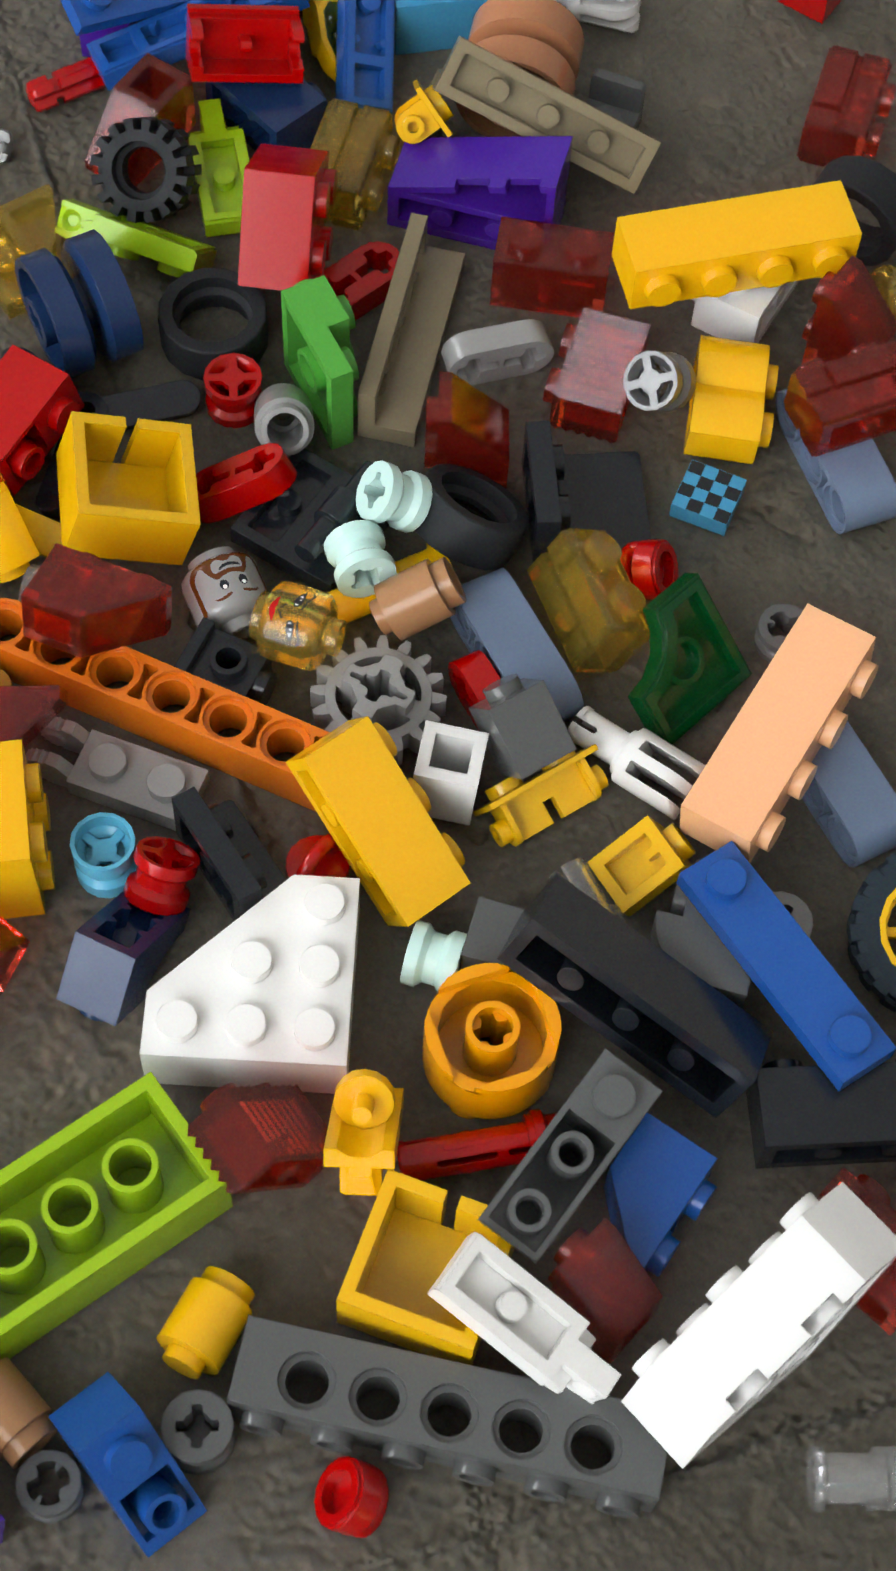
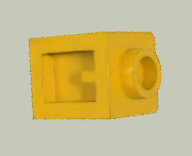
(642, 863)

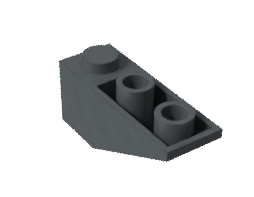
(570, 1156)

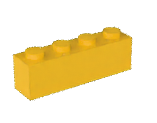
(734, 244)

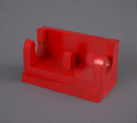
(244, 43)

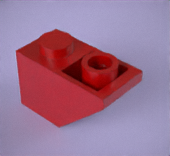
(33, 413)

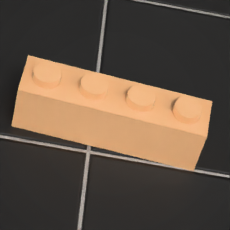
(779, 733)

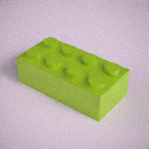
(98, 1208)

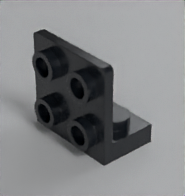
(580, 491)

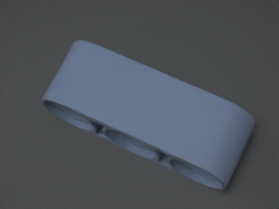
(848, 482)
(513, 639)
(852, 801)

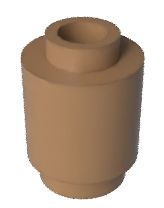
(417, 598)
(23, 1417)

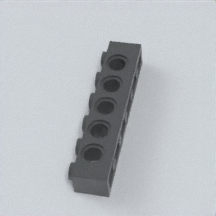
(280, 1352)

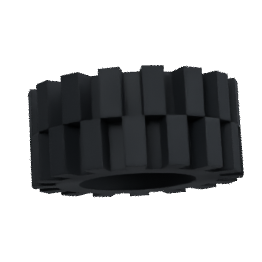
(113, 169)

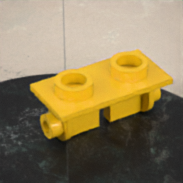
(422, 115)
(520, 806)

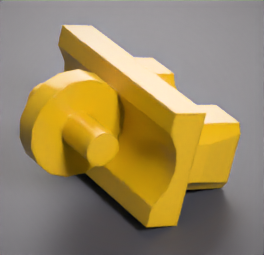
(363, 1131)

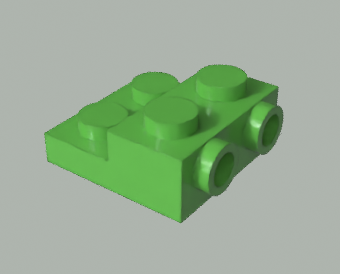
(321, 355)

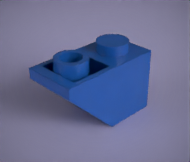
(654, 1186)
(128, 1463)

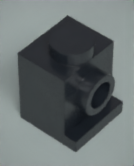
(228, 662)

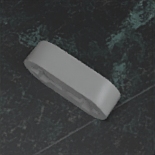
(498, 351)

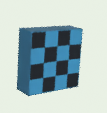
(707, 497)

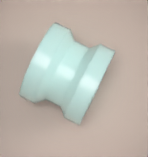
(394, 496)
(359, 557)
(431, 956)

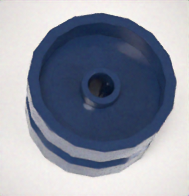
(79, 303)

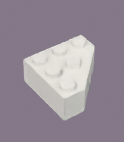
(263, 995)
(760, 1322)

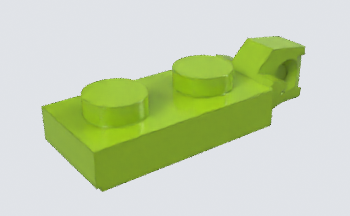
(223, 163)
(130, 240)

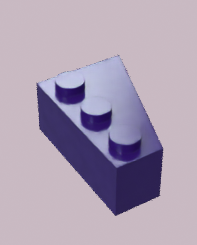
(476, 181)

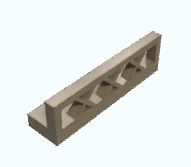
(541, 109)
(408, 338)

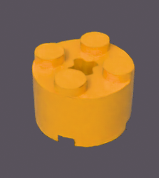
(521, 1025)

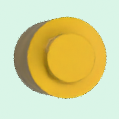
(206, 1323)

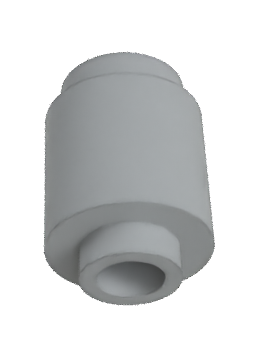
(292, 433)

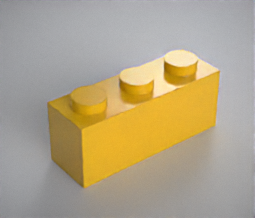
(380, 821)

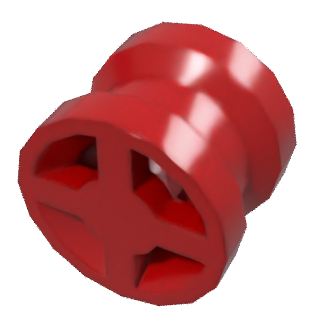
(222, 382)
(161, 875)

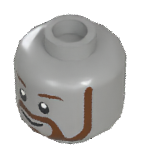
(223, 589)

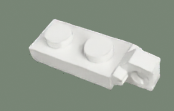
(522, 1320)

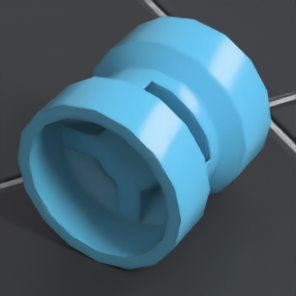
(103, 840)

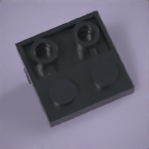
(295, 524)

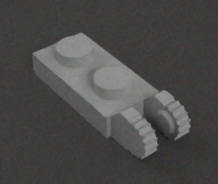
(117, 772)

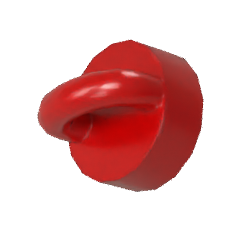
(650, 565)
(316, 857)
(351, 1497)

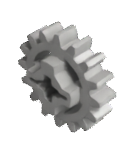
(374, 686)

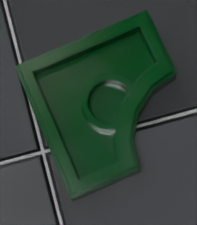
(689, 662)

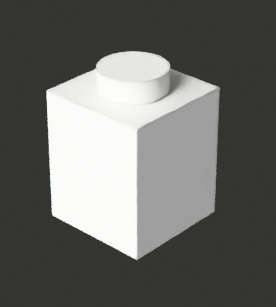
(450, 769)

